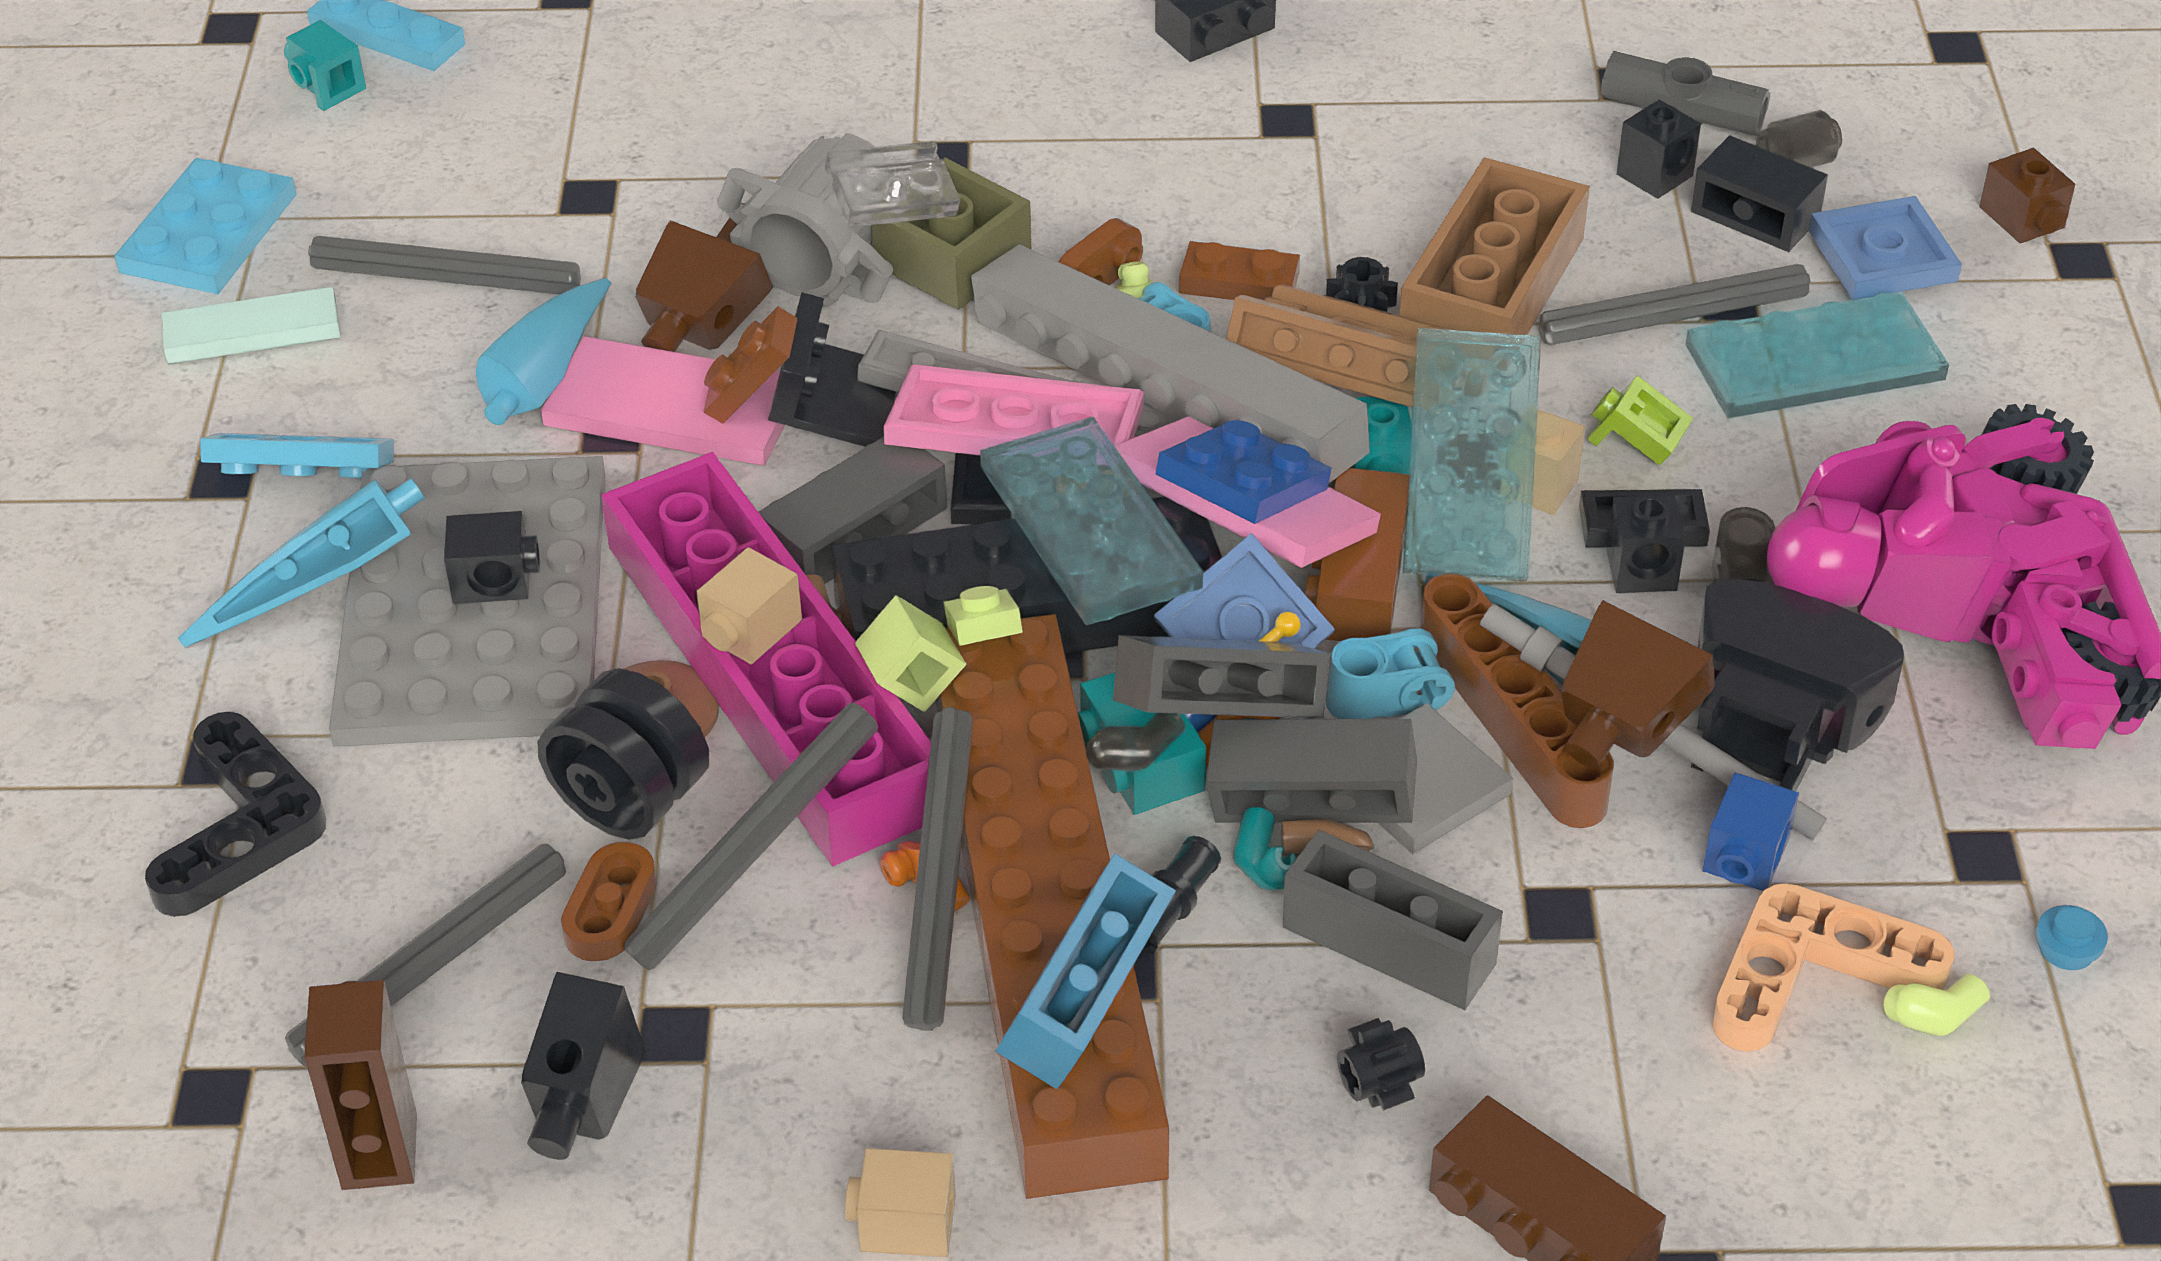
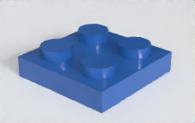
(1243, 470)

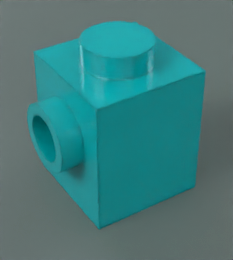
(1388, 436)

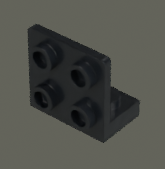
(821, 385)

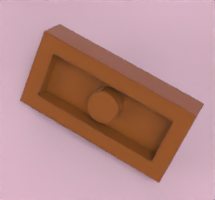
(1235, 271)
(755, 359)

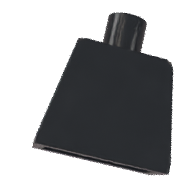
(580, 1063)

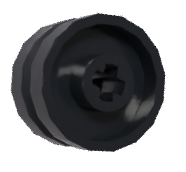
(623, 753)

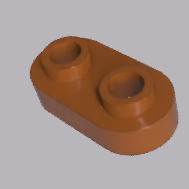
(1105, 251)
(601, 911)

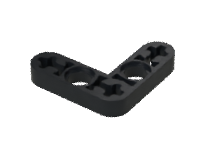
(260, 809)

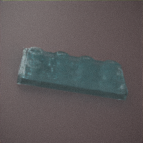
(1815, 354)
(1472, 454)
(1091, 520)

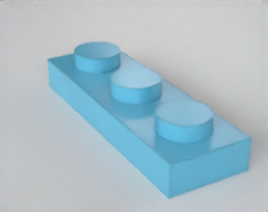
(391, 30)
(296, 453)

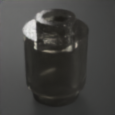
(1804, 138)

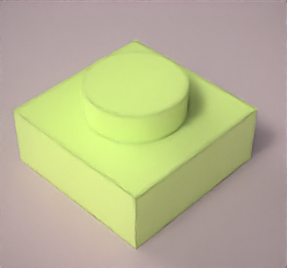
(982, 615)

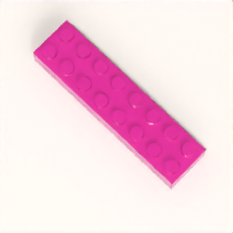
(674, 538)

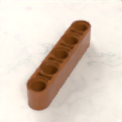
(1513, 703)

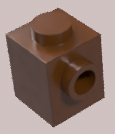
(2027, 195)

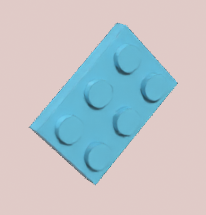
(206, 225)

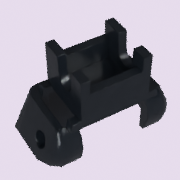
(1778, 669)

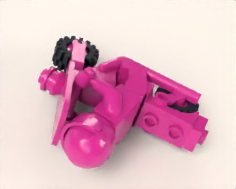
(1988, 551)

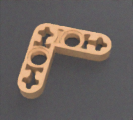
(1796, 941)

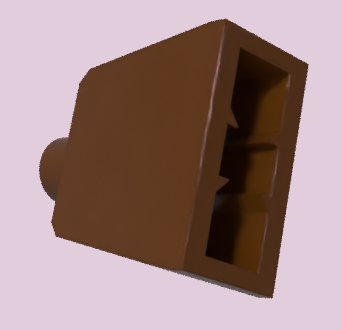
(698, 289)
(1630, 686)

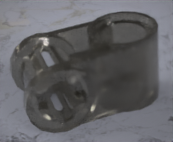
(1743, 546)

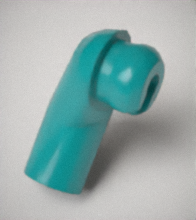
(1255, 856)

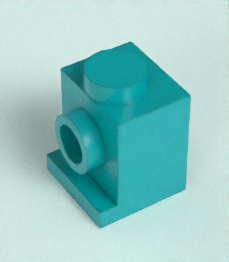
(324, 64)

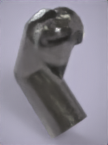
(1134, 747)

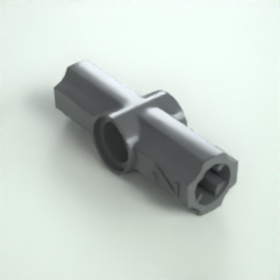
(1689, 88)

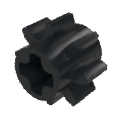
(1363, 283)
(1381, 1064)

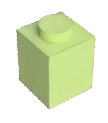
(910, 653)

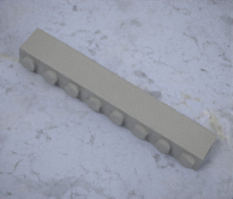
(1168, 358)

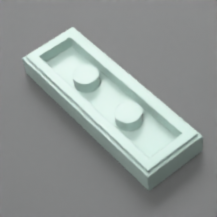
(250, 325)

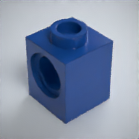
(1750, 832)

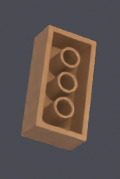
(1498, 251)

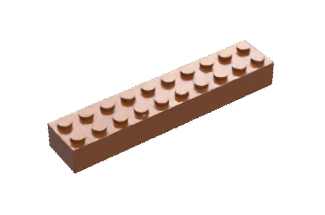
(1030, 862)

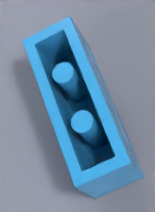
(1085, 971)

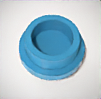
(2071, 937)

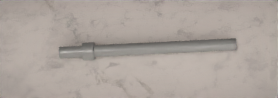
(1544, 650)

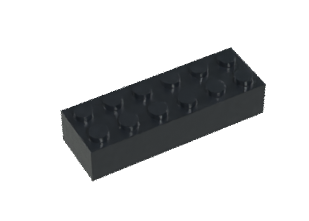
(945, 562)

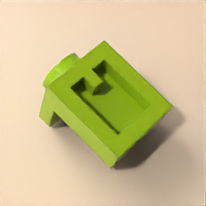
(1641, 418)

